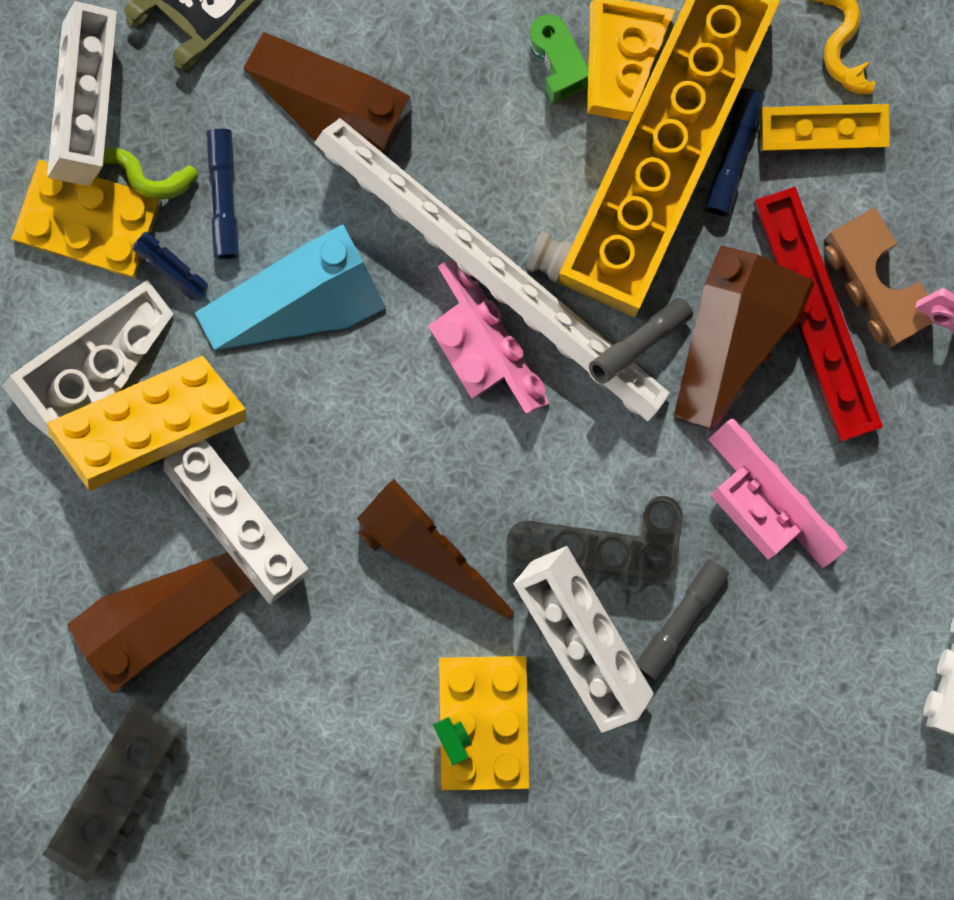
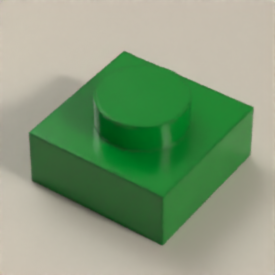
(454, 739)

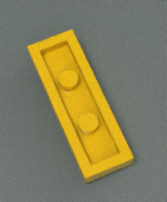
(824, 127)

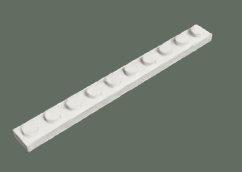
(484, 262)

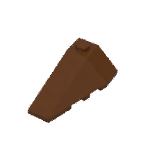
(322, 91)
(739, 321)
(410, 536)
(147, 622)

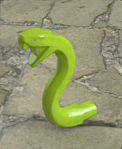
(164, 189)

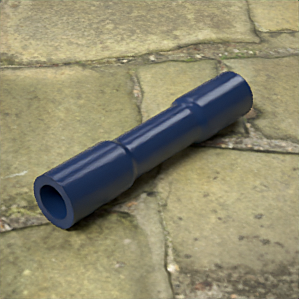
(221, 167)
(727, 177)

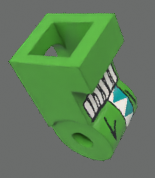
(556, 47)

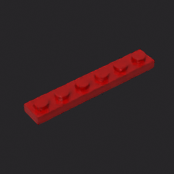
(822, 321)

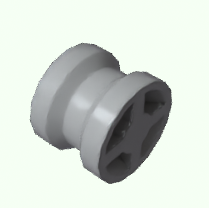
(548, 256)

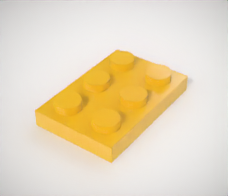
(86, 222)
(493, 707)

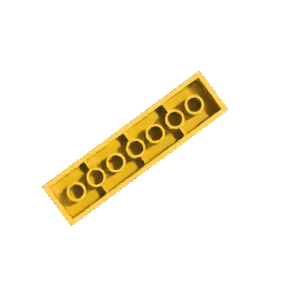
(665, 150)

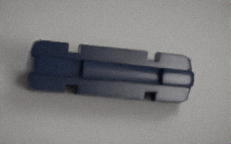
(170, 266)

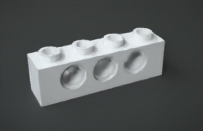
(82, 94)
(235, 520)
(584, 639)

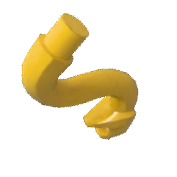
(850, 79)

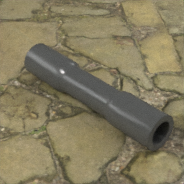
(623, 353)
(697, 597)

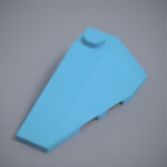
(302, 294)

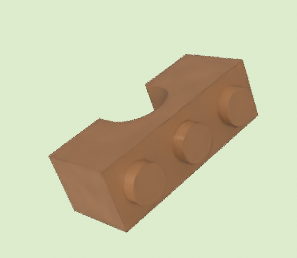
(855, 251)

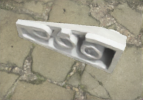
(91, 359)

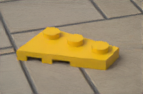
(621, 53)

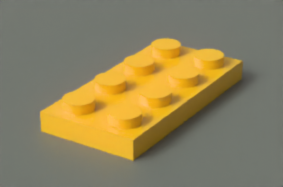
(146, 422)

